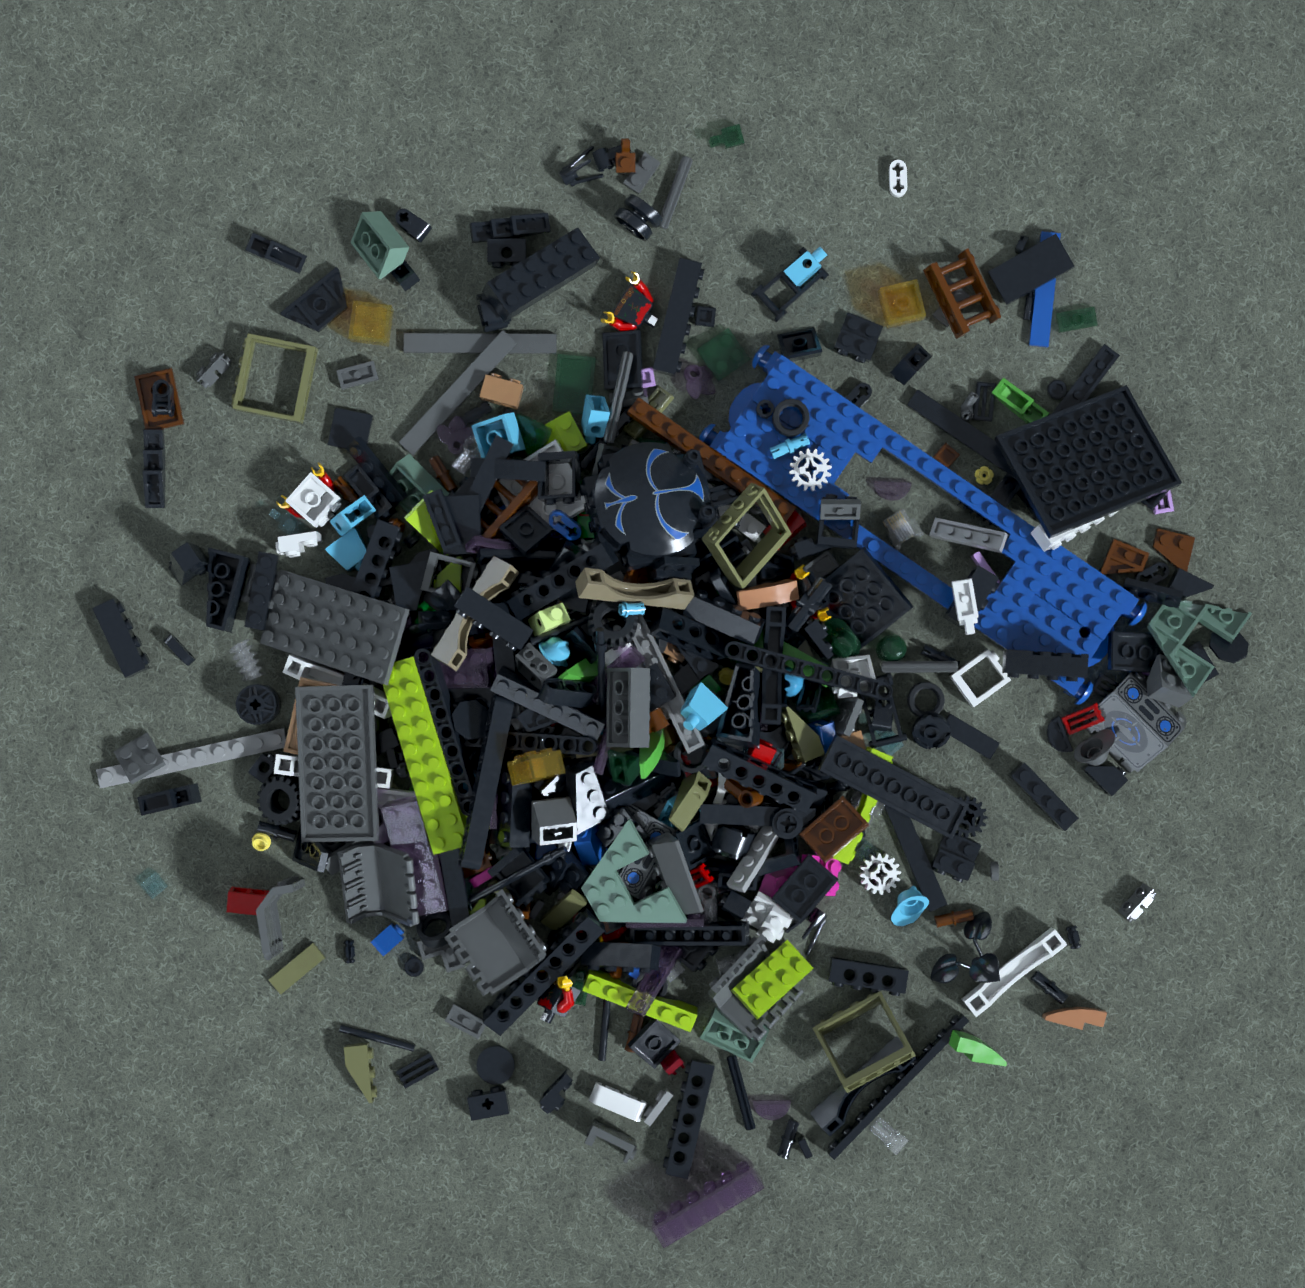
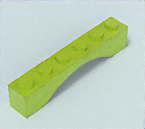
(864, 808)
(666, 1010)

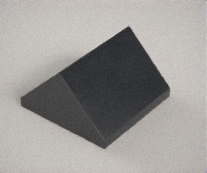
(800, 344)

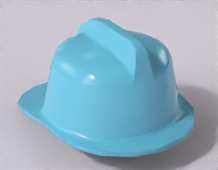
(555, 651)
(909, 907)

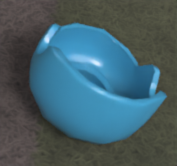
(793, 685)

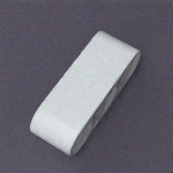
(617, 1102)

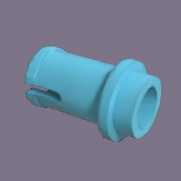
(631, 609)

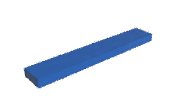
(1042, 309)

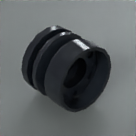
(263, 694)

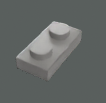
(662, 1099)

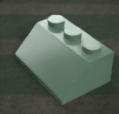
(379, 243)
(414, 481)
(726, 1036)

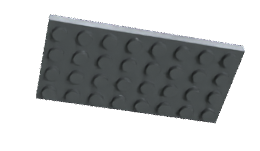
(335, 627)
(337, 763)

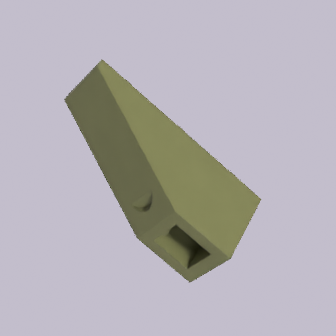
(803, 739)
(689, 799)
(358, 1063)

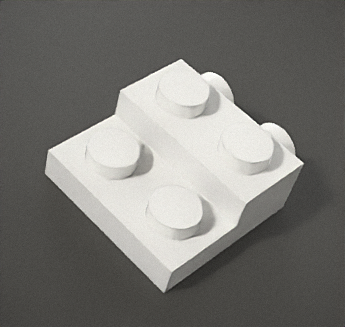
(314, 500)
(294, 544)
(858, 665)
(767, 917)

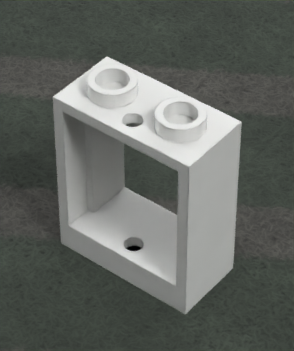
(963, 687)

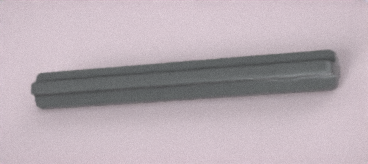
(618, 397)

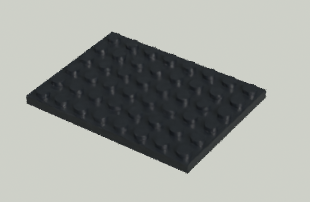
(1087, 461)

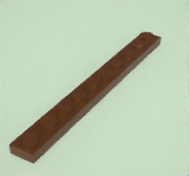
(712, 460)

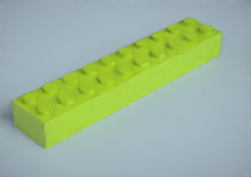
(424, 758)

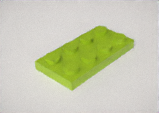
(772, 979)

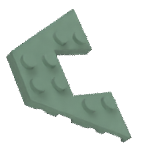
(1172, 627)
(609, 894)

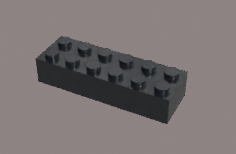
(540, 274)

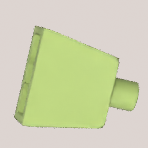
(549, 618)

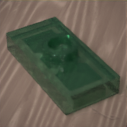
(1076, 319)

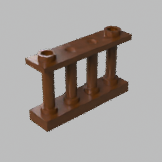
(946, 300)
(526, 496)

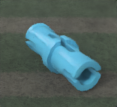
(789, 446)

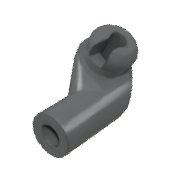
(967, 409)

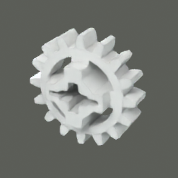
(823, 467)
(887, 873)

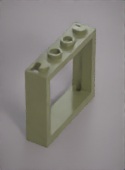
(305, 384)
(765, 548)
(881, 1066)

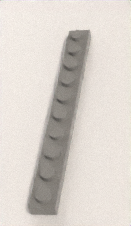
(650, 651)
(202, 756)

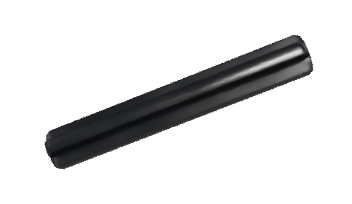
(741, 1092)

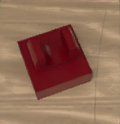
(672, 1062)

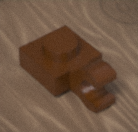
(625, 159)

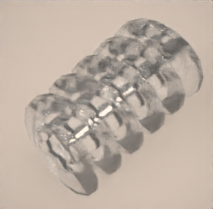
(246, 661)

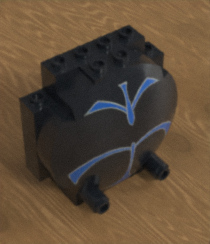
(649, 503)

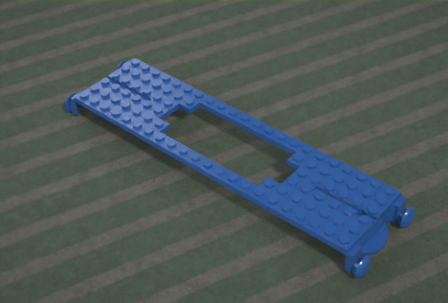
(1042, 594)

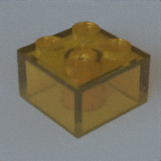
(901, 303)
(371, 323)
(536, 766)

